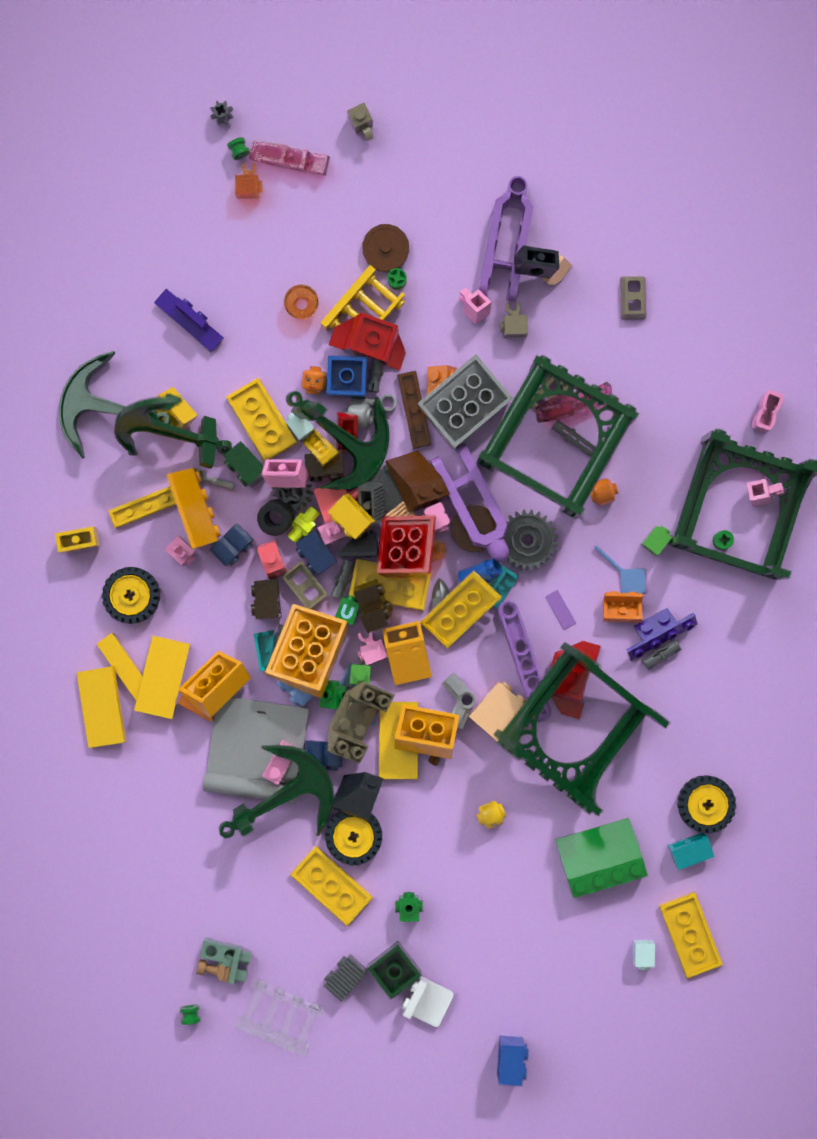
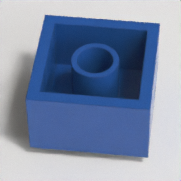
(346, 377)
(511, 1059)

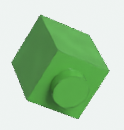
(656, 540)
(360, 673)

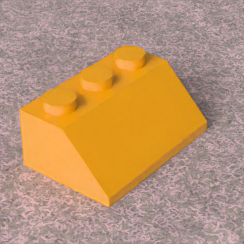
(215, 683)
(426, 731)

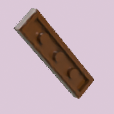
(415, 417)

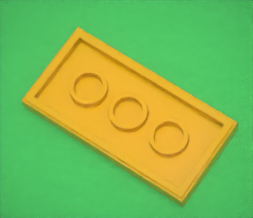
(261, 419)
(403, 592)
(460, 609)
(162, 677)
(101, 707)
(395, 762)
(331, 885)
(690, 935)

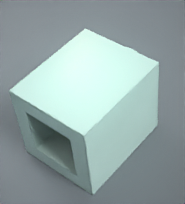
(300, 427)
(643, 954)

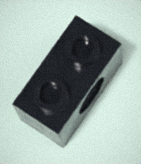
(536, 262)

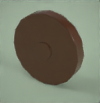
(385, 247)
(482, 521)

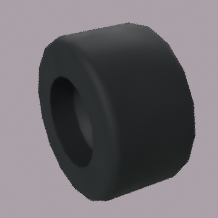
(265, 522)

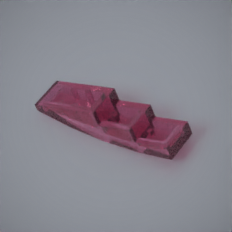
(289, 158)
(565, 406)

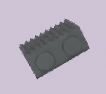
(371, 499)
(344, 977)

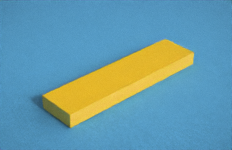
(319, 447)
(142, 507)
(122, 662)

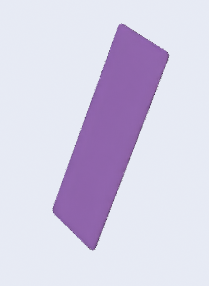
(560, 609)

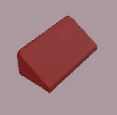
(349, 423)

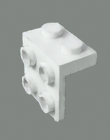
(427, 1001)

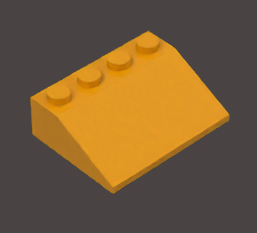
(193, 507)
(307, 650)

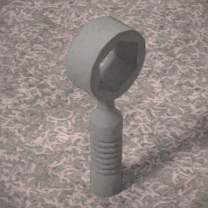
(371, 401)
(215, 481)

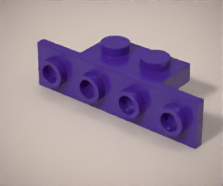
(187, 318)
(658, 630)

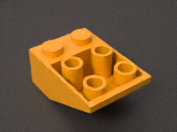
(407, 653)

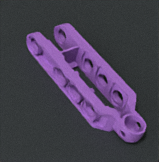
(517, 199)
(493, 541)
(514, 633)

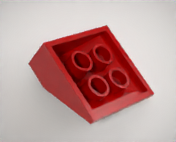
(406, 546)

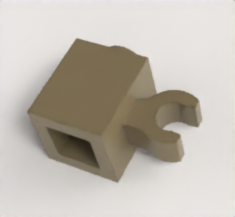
(361, 120)
(514, 324)

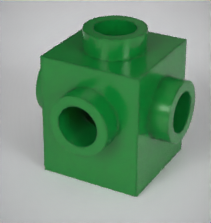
(333, 695)
(409, 914)

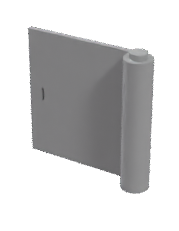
(236, 744)

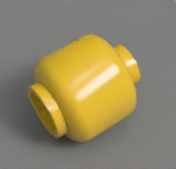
(491, 814)

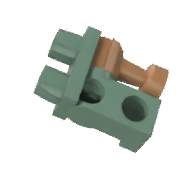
(228, 959)

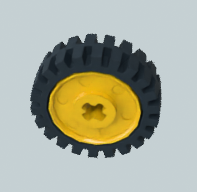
(143, 603)
(717, 814)
(346, 849)

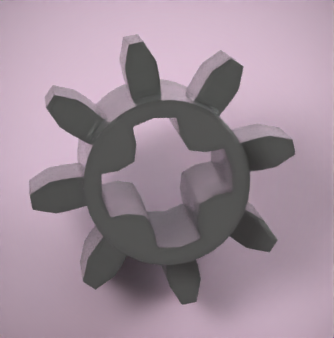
(219, 107)

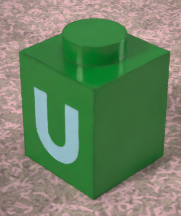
(348, 609)

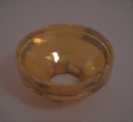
(301, 292)

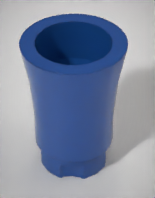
(486, 570)

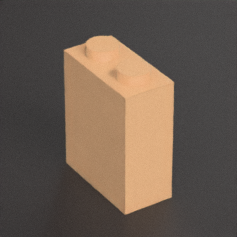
(497, 708)

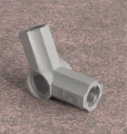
(458, 690)

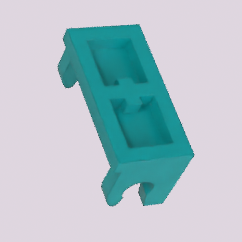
(504, 584)
(264, 647)
(691, 850)

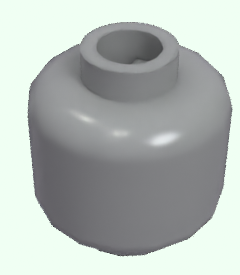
(364, 413)

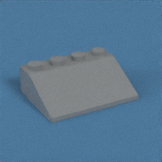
(464, 401)

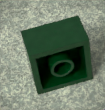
(245, 463)
(394, 970)

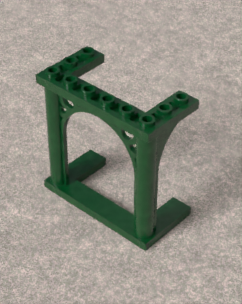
(622, 418)
(800, 478)
(584, 784)

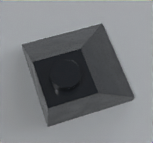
(361, 547)
(357, 794)

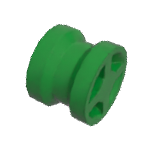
(238, 148)
(397, 274)
(718, 540)
(190, 1014)

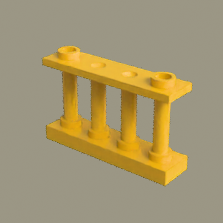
(356, 292)

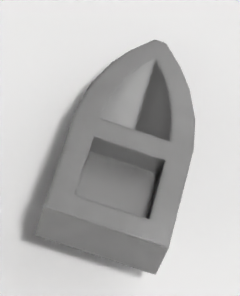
(439, 592)

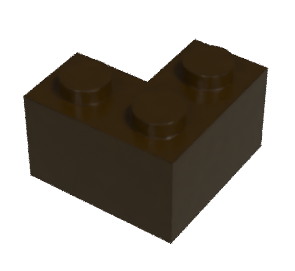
(331, 469)
(266, 600)
(374, 607)

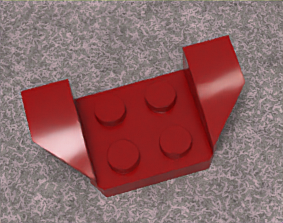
(370, 338)
(571, 691)

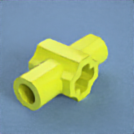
(303, 524)

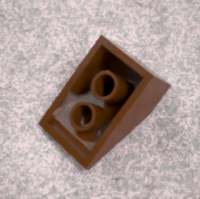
(417, 481)

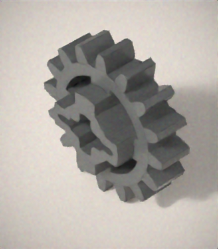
(288, 494)

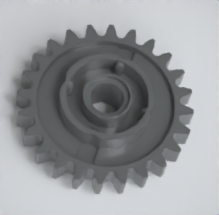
(542, 540)

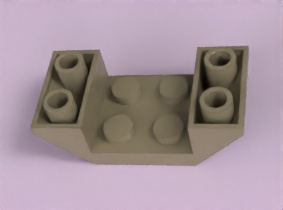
(354, 719)

